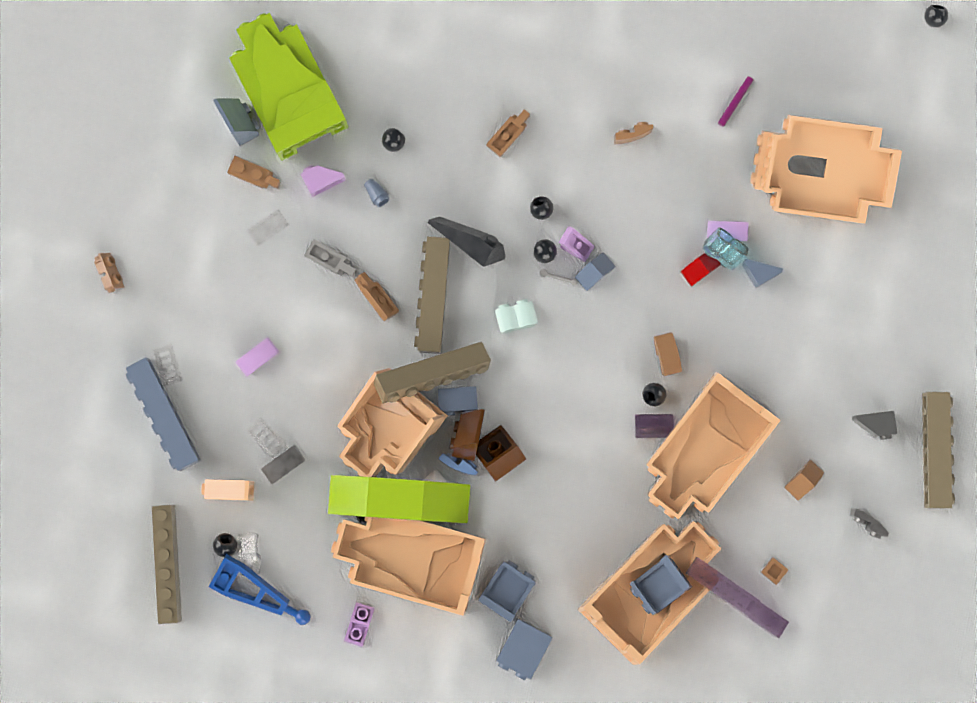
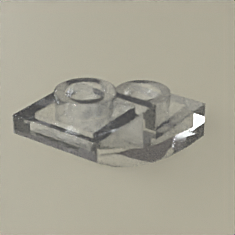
(248, 551)

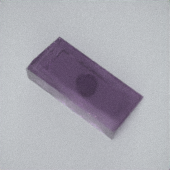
(653, 425)

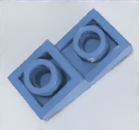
(464, 467)

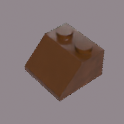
(467, 435)
(499, 453)

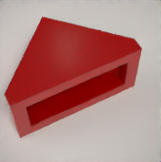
(699, 269)

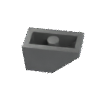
(878, 424)

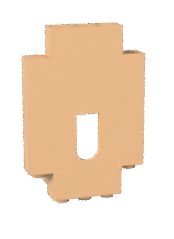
(854, 174)

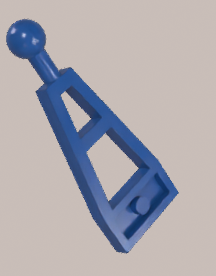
(225, 577)

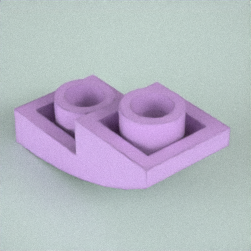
(738, 230)
(257, 356)
(359, 624)

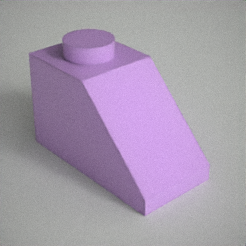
(321, 179)

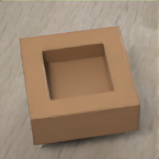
(774, 571)

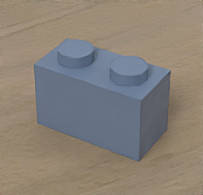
(457, 400)

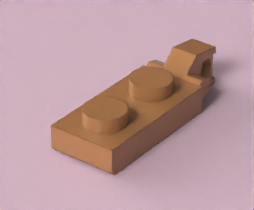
(508, 133)
(252, 173)
(376, 296)

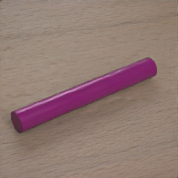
(735, 101)

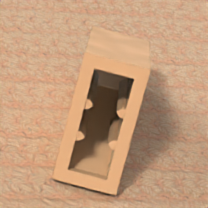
(228, 489)

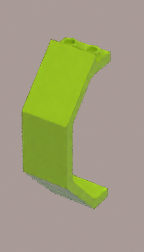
(399, 499)

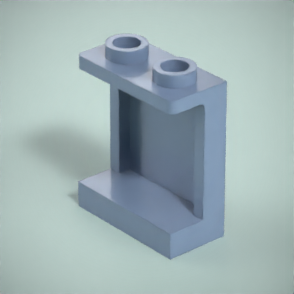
(660, 585)
(507, 590)
(523, 649)

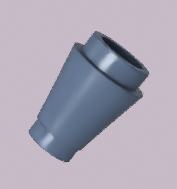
(376, 193)

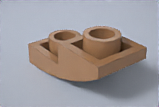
(639, 131)
(668, 354)

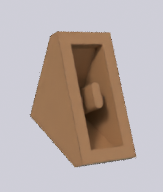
(804, 480)

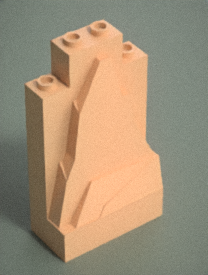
(708, 448)
(411, 560)
(621, 615)

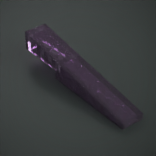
(737, 597)

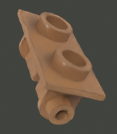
(106, 264)

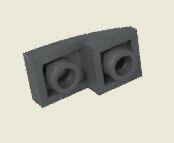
(283, 464)
(873, 526)

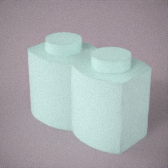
(516, 317)

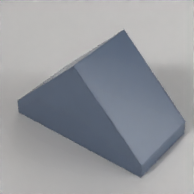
(595, 271)
(760, 272)

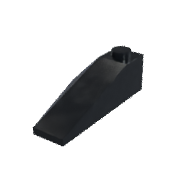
(477, 244)

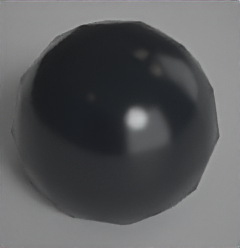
(936, 15)
(393, 140)
(541, 208)
(545, 251)
(654, 394)
(225, 544)

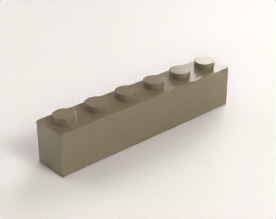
(433, 295)
(432, 372)
(937, 450)
(166, 564)

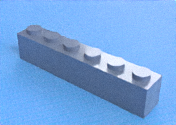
(163, 414)

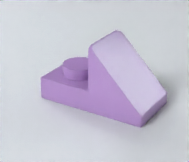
(576, 244)

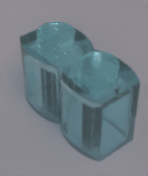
(725, 248)

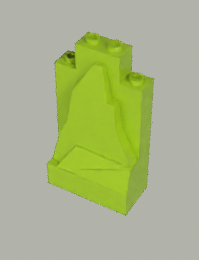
(285, 85)

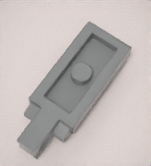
(329, 259)

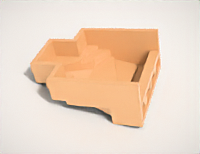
(387, 431)

